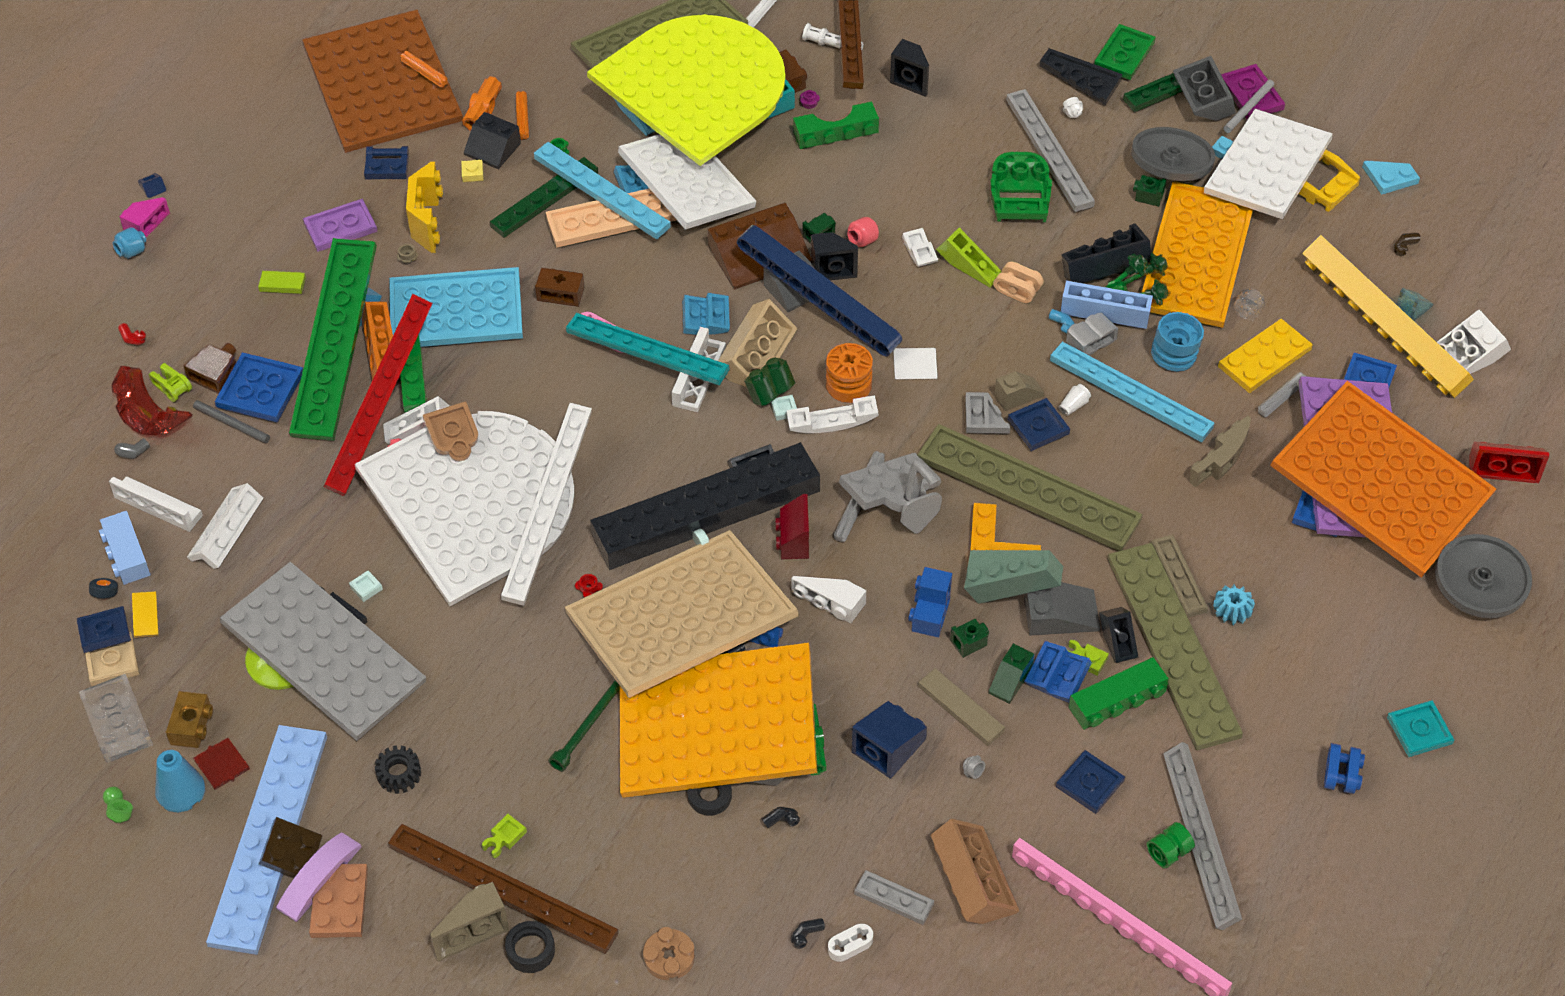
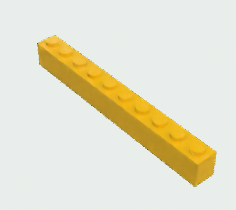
(1390, 319)

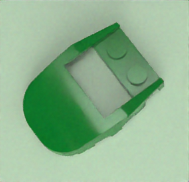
(1020, 174)

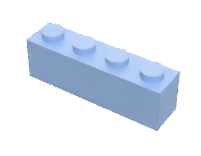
(1117, 305)

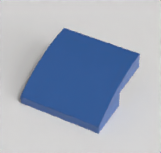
(1058, 671)

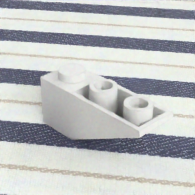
(834, 595)

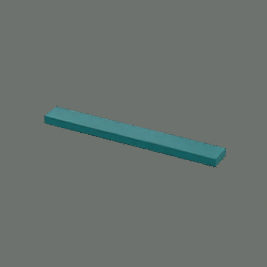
(648, 349)

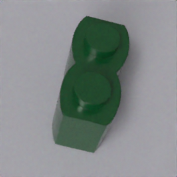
(769, 381)

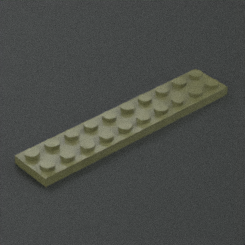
(1030, 487)
(1175, 647)

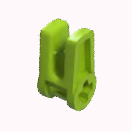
(173, 385)

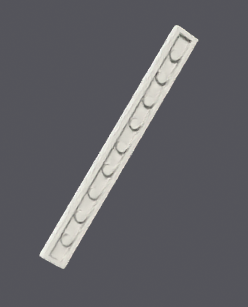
(546, 504)

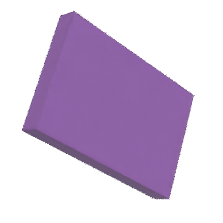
(342, 222)

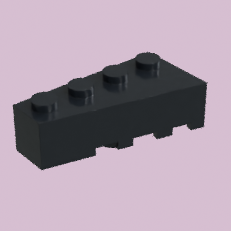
(1105, 255)

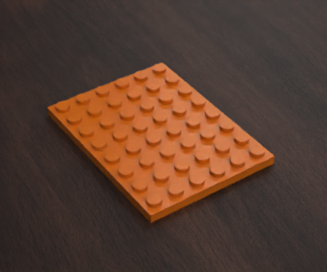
(1383, 478)

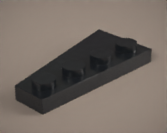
(1083, 75)

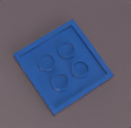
(259, 387)

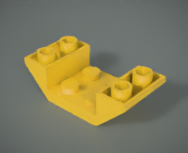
(422, 192)

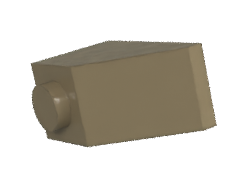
(1016, 390)

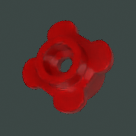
(588, 580)

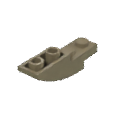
(1224, 456)

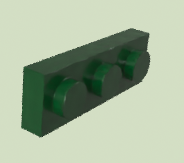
(1152, 92)

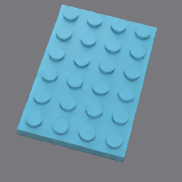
(464, 306)

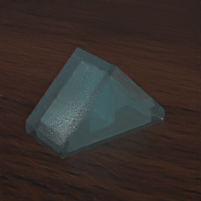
(1413, 303)

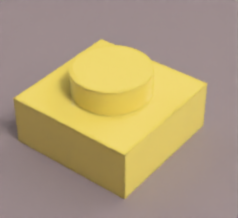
(472, 170)

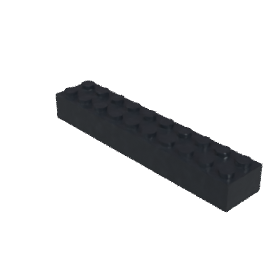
(704, 505)

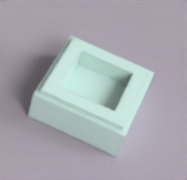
(782, 404)
(365, 586)

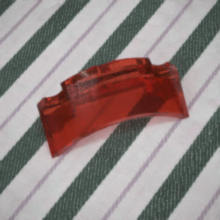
(139, 409)

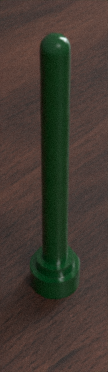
(561, 759)

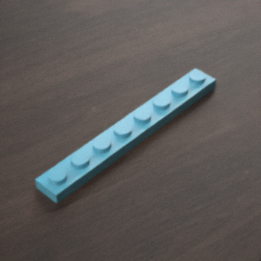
(602, 190)
(1132, 391)

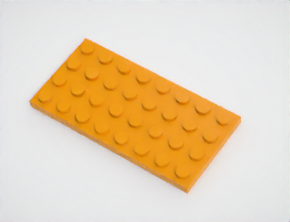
(1203, 250)

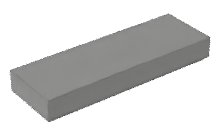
(894, 897)

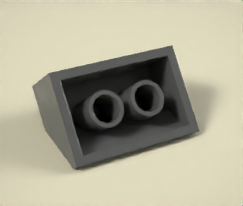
(1205, 89)

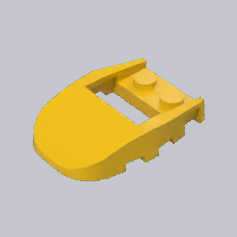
(1336, 188)

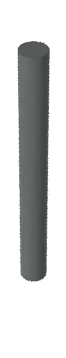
(261, 436)

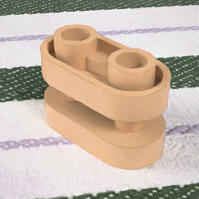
(1018, 282)

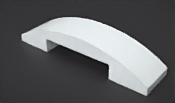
(833, 419)

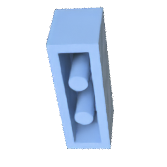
(123, 548)

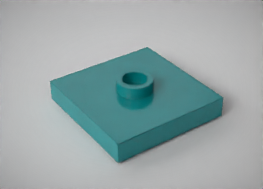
(1420, 728)

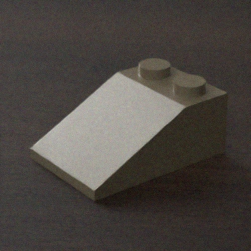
(471, 922)

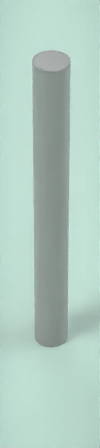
(1248, 106)

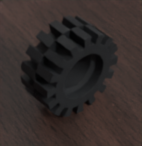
(400, 781)

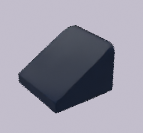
(152, 185)

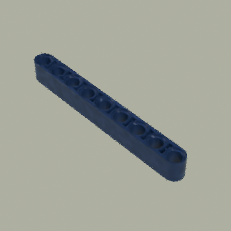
(819, 290)

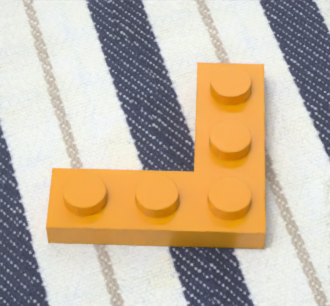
(984, 531)

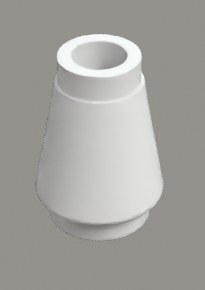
(1075, 399)

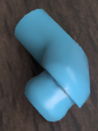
(1062, 318)

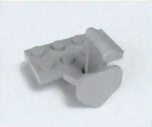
(899, 486)

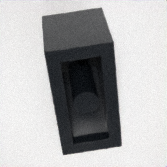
(1119, 633)

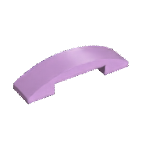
(315, 874)

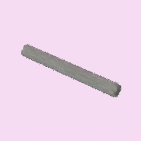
(853, 508)

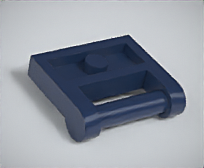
(386, 167)

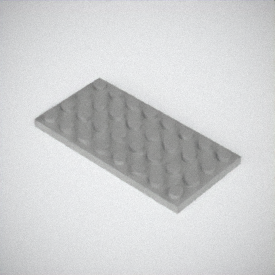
(323, 650)

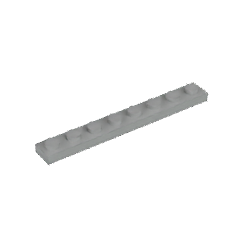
(1050, 150)
(1200, 826)

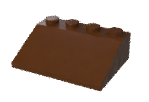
(736, 264)

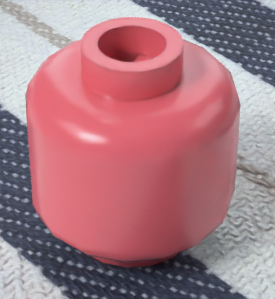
(863, 232)

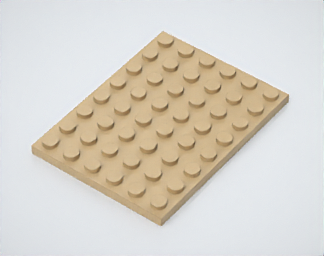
(680, 613)

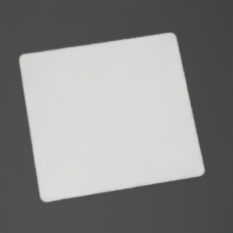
(915, 363)

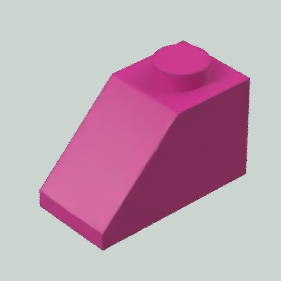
(145, 215)

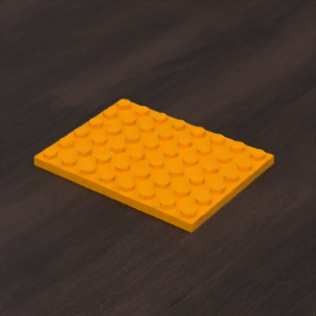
(721, 723)

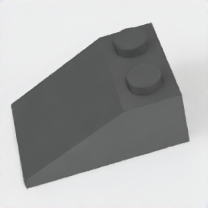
(1061, 610)

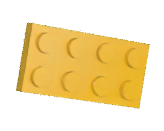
(1265, 355)

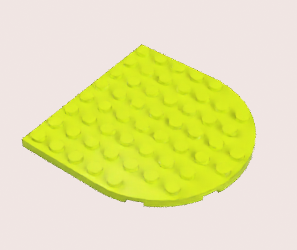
(696, 81)

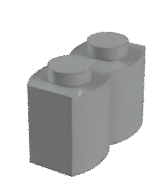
(1092, 334)

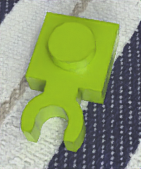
(1097, 656)
(505, 833)

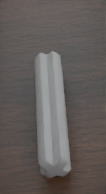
(1280, 395)

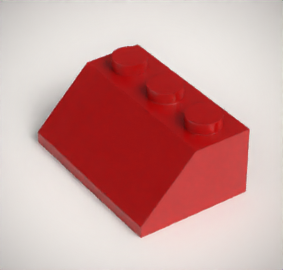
(1508, 462)

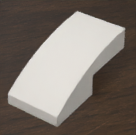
(919, 247)

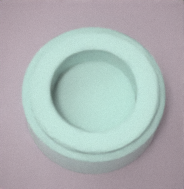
(700, 537)

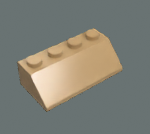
(759, 338)

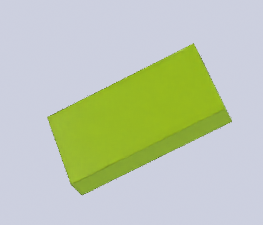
(282, 282)

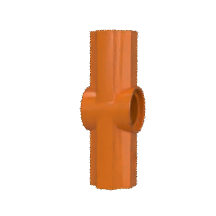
(482, 101)

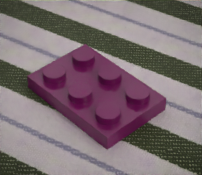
(1245, 83)

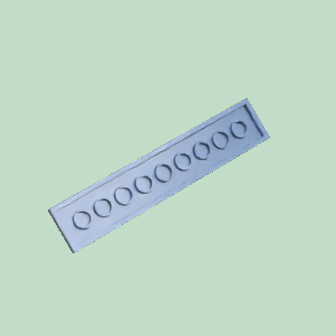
(281, 794)

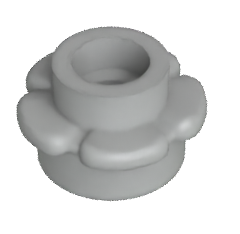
(973, 767)

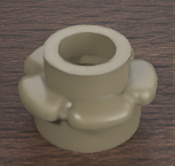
(407, 253)

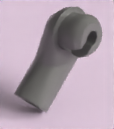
(131, 451)

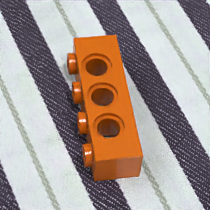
(376, 331)

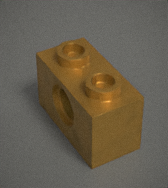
(187, 707)

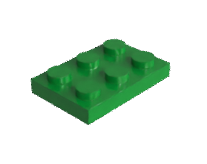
(1125, 51)

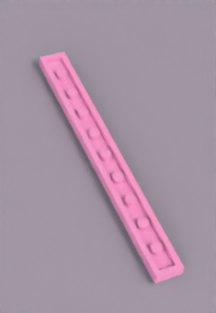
(1125, 922)

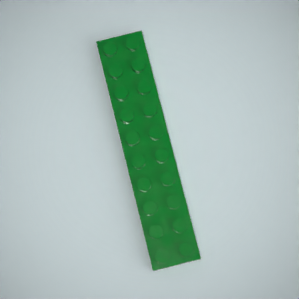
(333, 339)

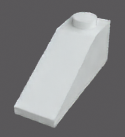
(411, 421)

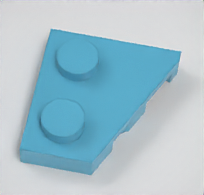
(1390, 175)

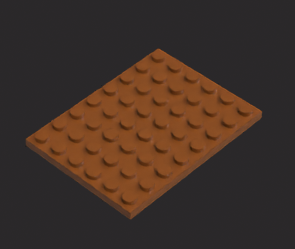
(370, 88)

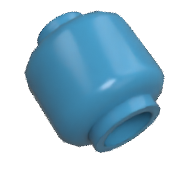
(129, 243)

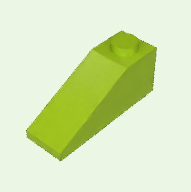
(968, 258)

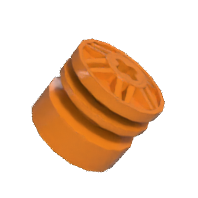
(849, 372)

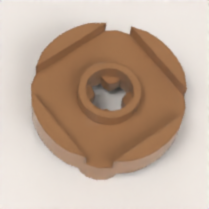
(671, 967)

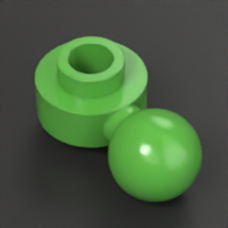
(117, 808)

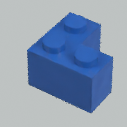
(932, 601)

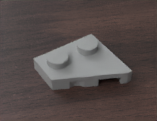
(983, 415)

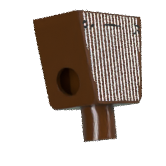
(211, 366)

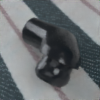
(799, 935)

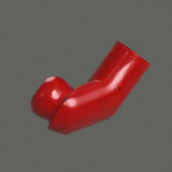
(131, 338)

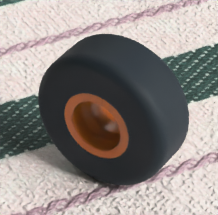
(103, 588)

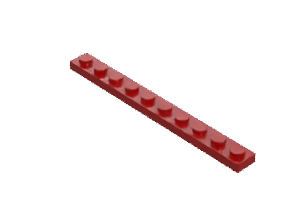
(377, 395)

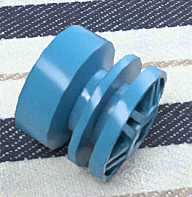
(1177, 341)

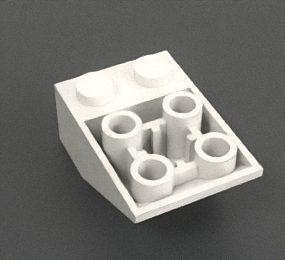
(1475, 343)

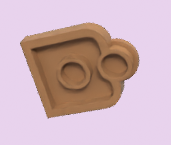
(452, 431)

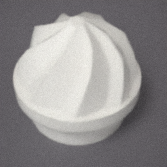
(1073, 107)

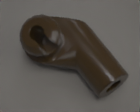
(1405, 239)

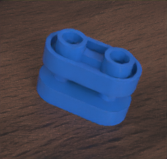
(1354, 761)

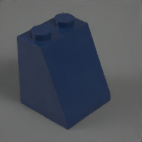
(887, 738)

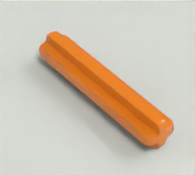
(424, 69)
(522, 114)

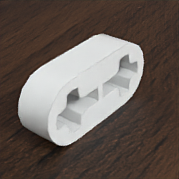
(851, 944)

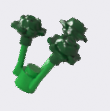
(1139, 265)

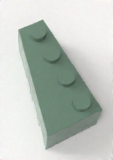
(1010, 573)

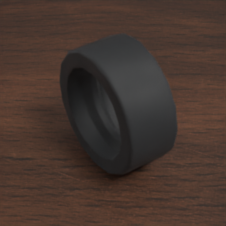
(524, 929)

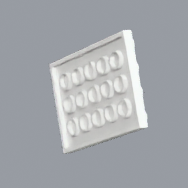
(1268, 163)
(687, 190)

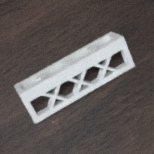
(684, 381)
(155, 503)
(226, 525)

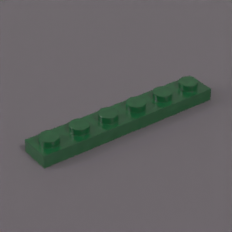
(535, 203)

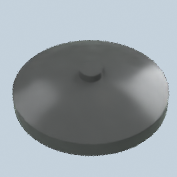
(1173, 153)
(1483, 576)

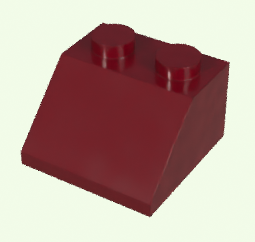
(793, 529)

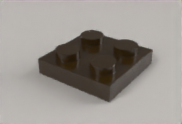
(289, 847)

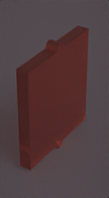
(221, 763)

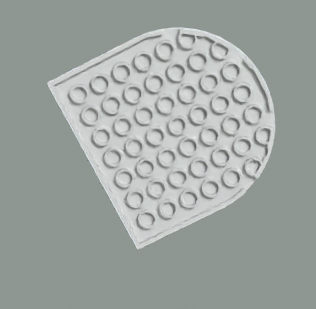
(467, 513)

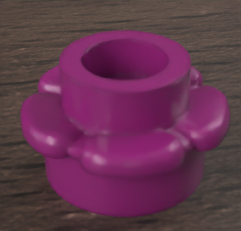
(809, 99)

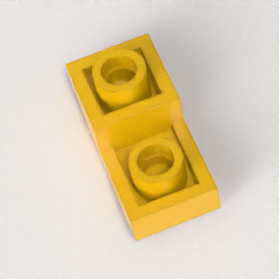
(145, 614)

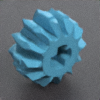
(1233, 604)

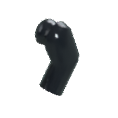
(784, 814)

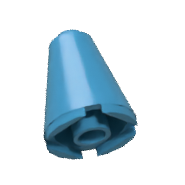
(177, 782)

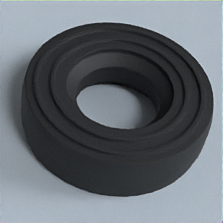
(713, 807)

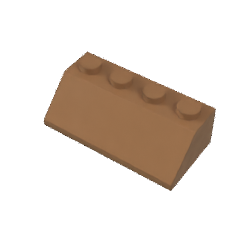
(973, 872)

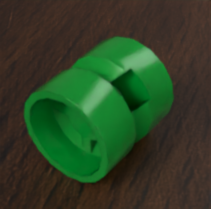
(1170, 844)

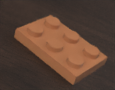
(340, 903)

